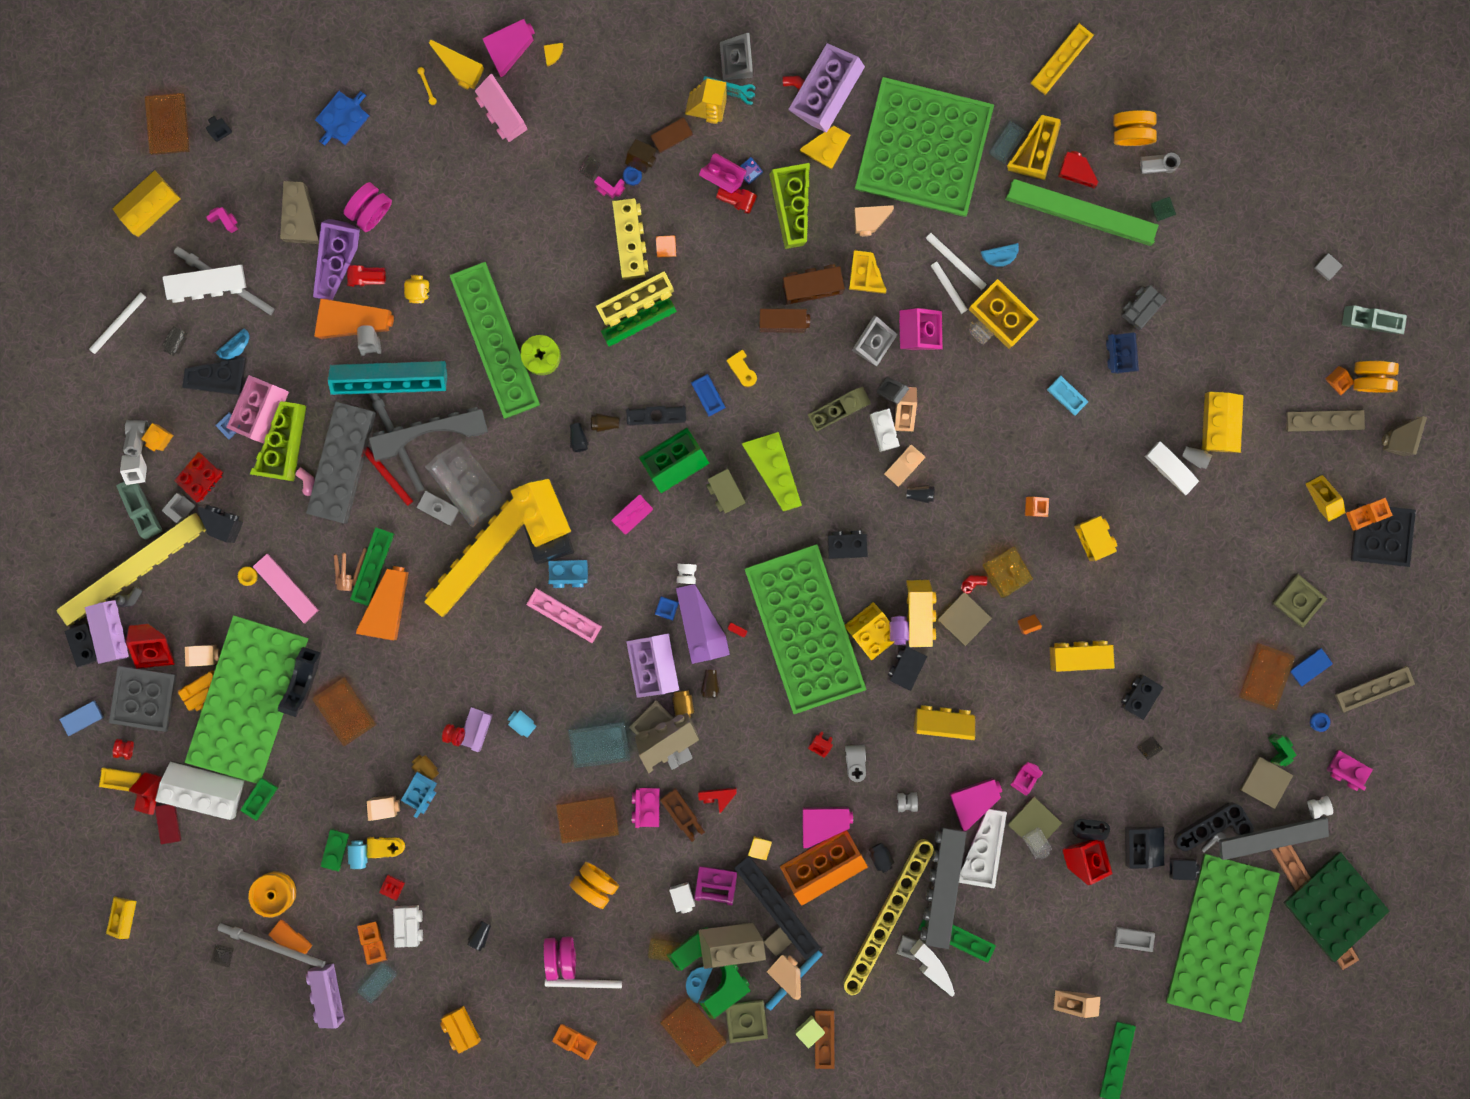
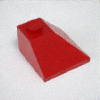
(148, 647)
(1088, 861)

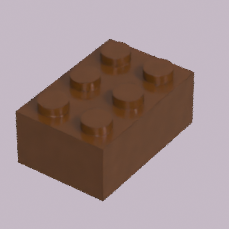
(813, 284)

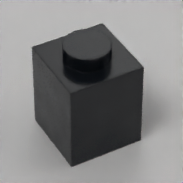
(1183, 869)

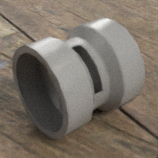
(912, 802)

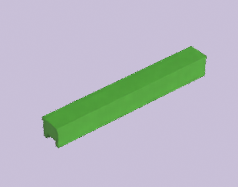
(1082, 212)

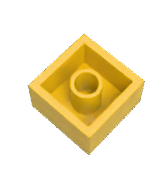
(1096, 538)

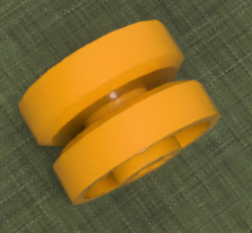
(1134, 128)
(1376, 376)
(594, 885)
(261, 891)

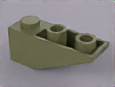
(839, 408)

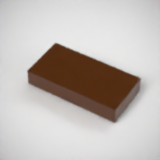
(671, 135)

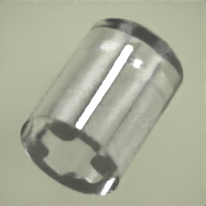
(980, 332)

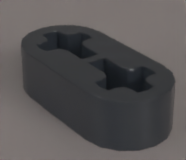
(1091, 829)

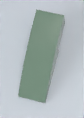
(1374, 319)
(139, 510)

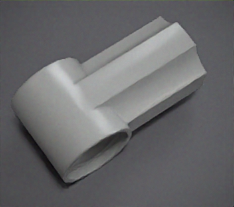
(1157, 163)
(134, 432)

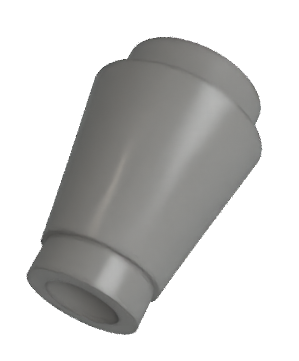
(1198, 457)

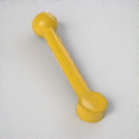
(432, 100)

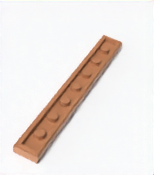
(1297, 876)

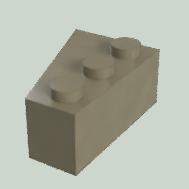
(298, 217)
(665, 739)

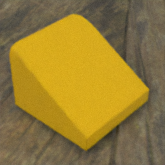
(759, 848)

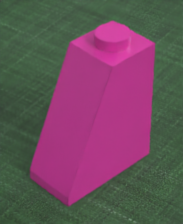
(509, 44)
(975, 801)
(824, 823)

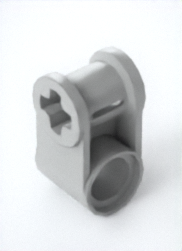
(368, 340)
(856, 759)

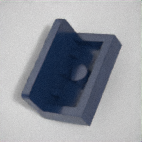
(1122, 353)

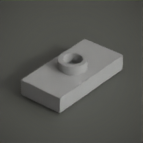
(438, 508)

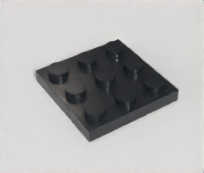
(1386, 540)

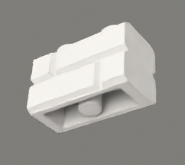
(884, 430)
(407, 926)

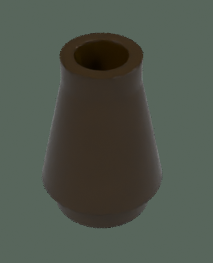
(603, 422)
(710, 685)

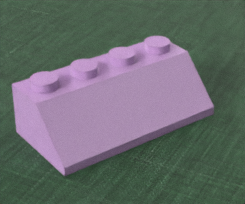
(827, 87)

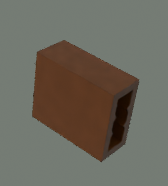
(784, 320)

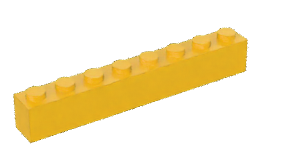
(476, 559)

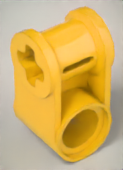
(382, 847)

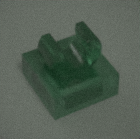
(1163, 209)

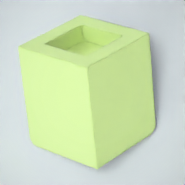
(809, 1032)

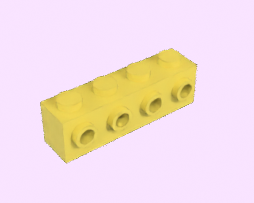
(629, 239)
(635, 298)

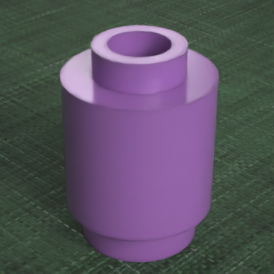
(899, 630)

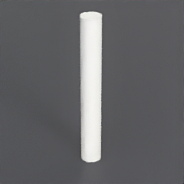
(949, 288)

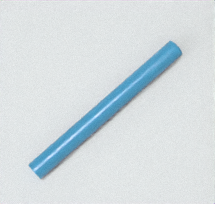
(803, 969)

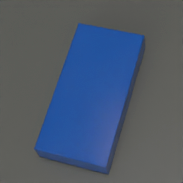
(708, 395)
(1311, 667)

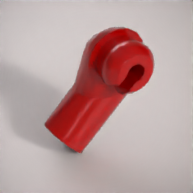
(795, 81)
(971, 581)

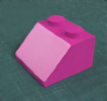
(920, 329)

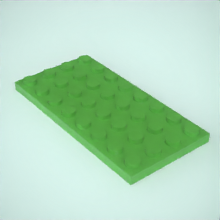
(805, 629)
(243, 700)
(1222, 938)

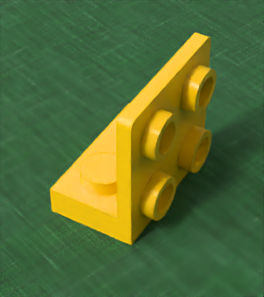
(871, 630)

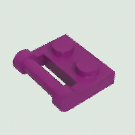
(716, 879)

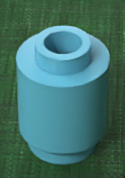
(521, 723)
(357, 854)

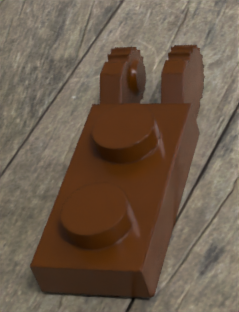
(681, 813)

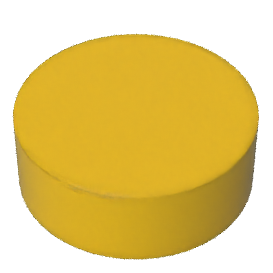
(247, 576)

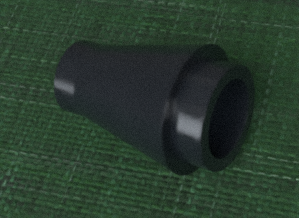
(578, 440)
(921, 493)
(479, 937)

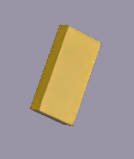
(118, 779)

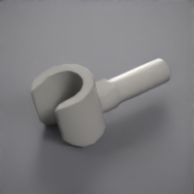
(1215, 838)

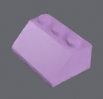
(106, 631)
(652, 665)
(325, 996)

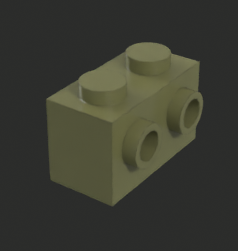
(725, 491)

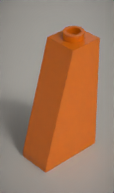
(343, 319)
(385, 608)

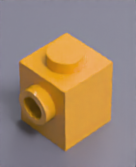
(157, 437)

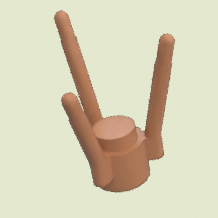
(344, 580)

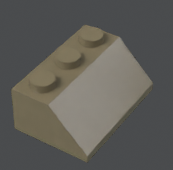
(731, 945)

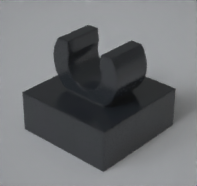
(218, 128)

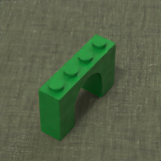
(731, 987)

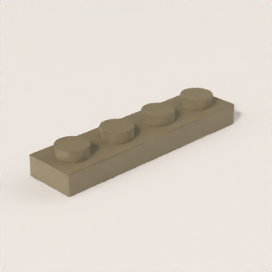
(1325, 421)
(1374, 689)

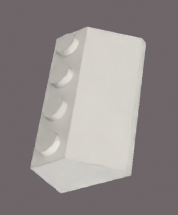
(200, 791)

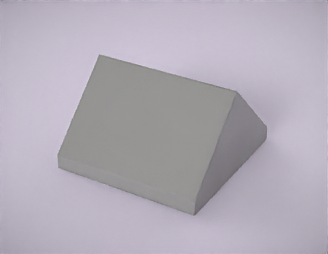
(736, 57)
(874, 341)

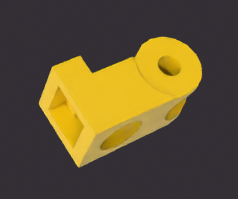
(744, 374)

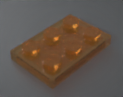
(167, 124)
(1267, 676)
(344, 711)
(587, 819)
(693, 1032)

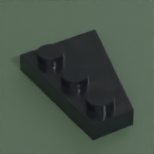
(218, 377)

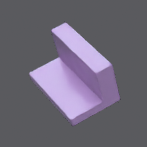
(476, 729)

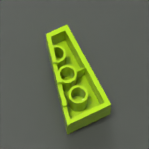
(791, 200)
(282, 443)
(772, 464)

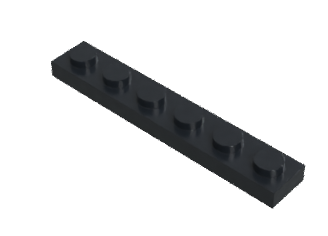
(777, 908)

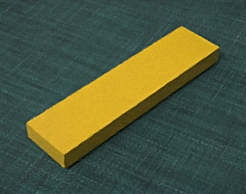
(1062, 59)

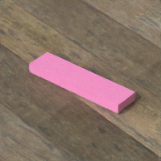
(286, 588)
(564, 615)

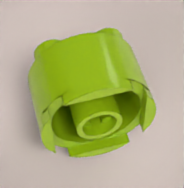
(530, 351)

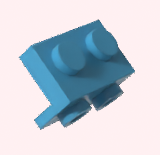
(419, 793)

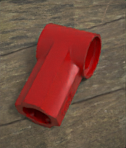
(739, 199)
(365, 276)

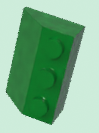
(674, 460)

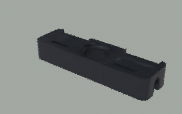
(643, 417)

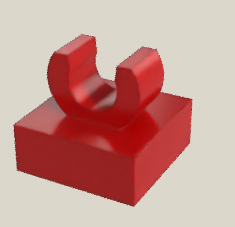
(820, 745)
(392, 887)

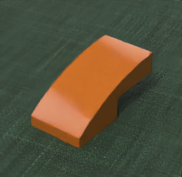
(1369, 514)
(287, 937)
(372, 943)
(574, 1041)

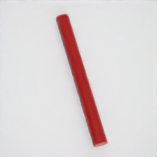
(388, 477)

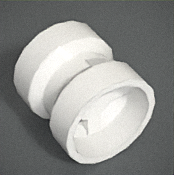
(686, 569)
(1320, 807)

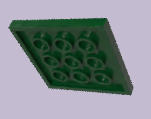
(1336, 906)

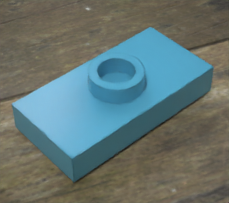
(1067, 395)

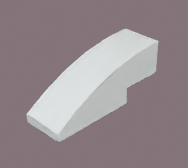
(1171, 468)
(932, 966)

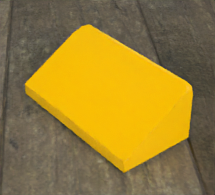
(121, 918)

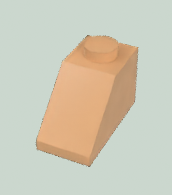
(870, 218)
(906, 411)
(904, 465)
(201, 655)
(382, 807)
(787, 975)
(1077, 1003)

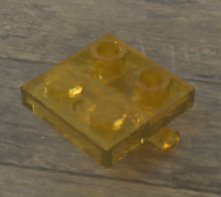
(1007, 572)

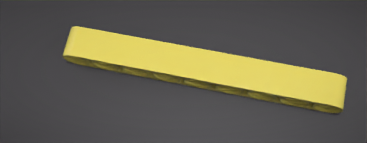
(133, 567)
(887, 926)

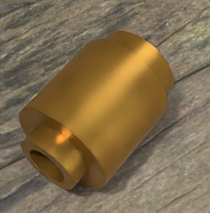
(683, 703)
(425, 767)

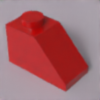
(1077, 169)

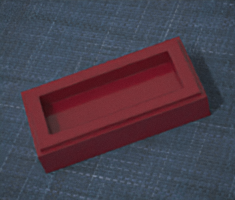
(167, 823)

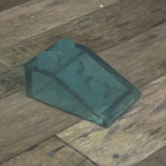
(599, 745)

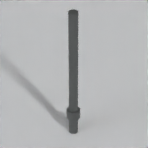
(379, 405)

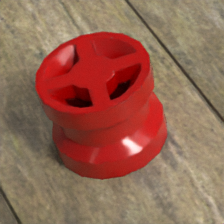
(453, 735)
(123, 749)

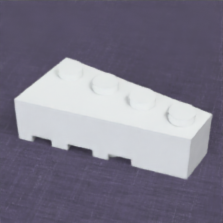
(204, 282)

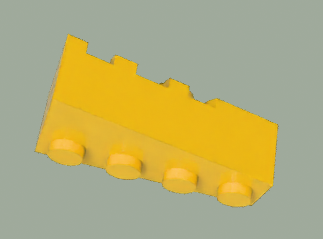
(708, 101)

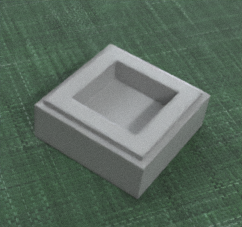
(1328, 267)
(905, 946)

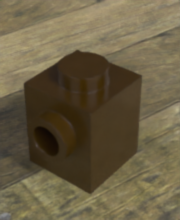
(641, 156)

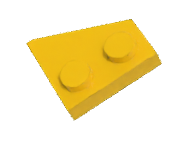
(827, 146)
(865, 273)

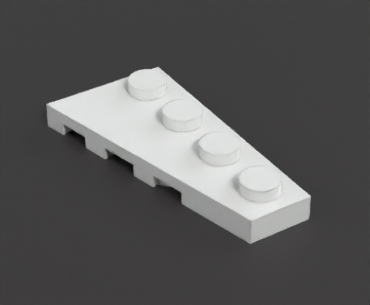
(983, 856)

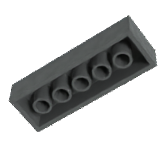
(341, 463)
(943, 887)

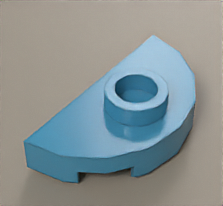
(1000, 256)
(234, 346)
(696, 982)

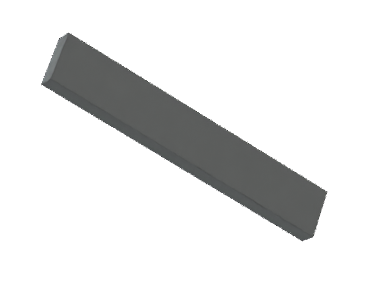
(1273, 838)

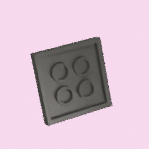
(142, 698)

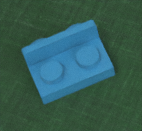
(568, 573)

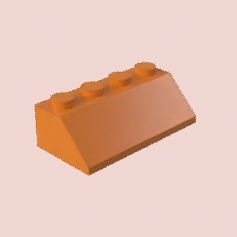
(823, 867)

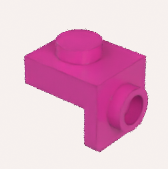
(605, 188)
(228, 219)
(1026, 778)

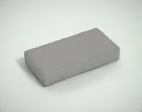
(1134, 939)

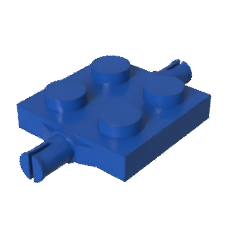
(342, 118)

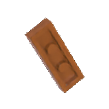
(825, 1045)

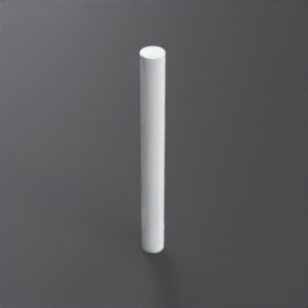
(956, 261)
(117, 323)
(584, 983)

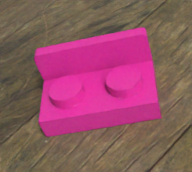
(723, 173)
(632, 514)
(1350, 770)
(646, 807)

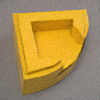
(553, 53)

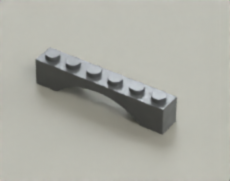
(389, 444)

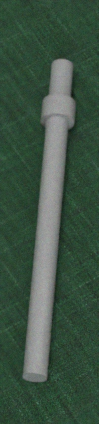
(193, 260)
(237, 933)

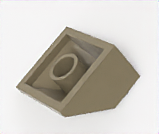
(1405, 438)

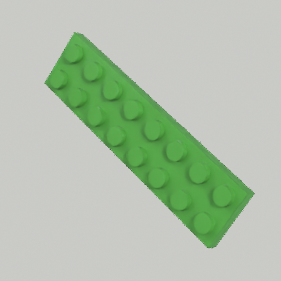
(494, 340)

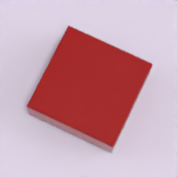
(737, 630)

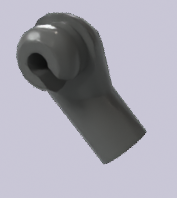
(130, 599)

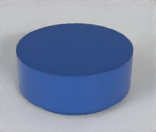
(632, 176)
(1319, 722)

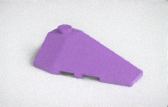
(335, 252)
(702, 631)

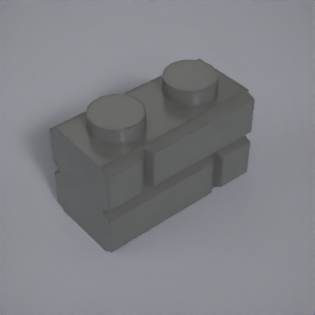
(1143, 307)

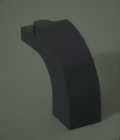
(301, 682)

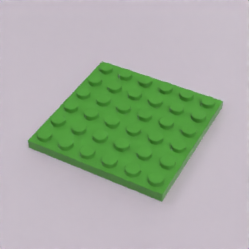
(924, 147)

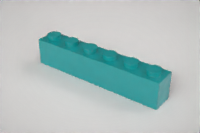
(387, 377)

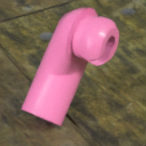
(308, 481)

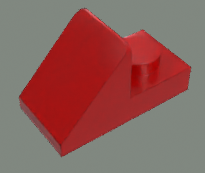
(146, 789)
(723, 795)

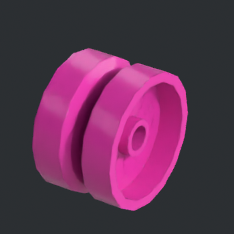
(367, 207)
(559, 958)

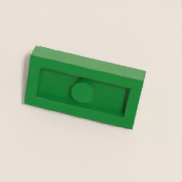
(259, 799)
(335, 850)

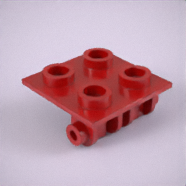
(198, 477)

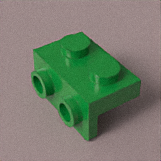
(1283, 746)

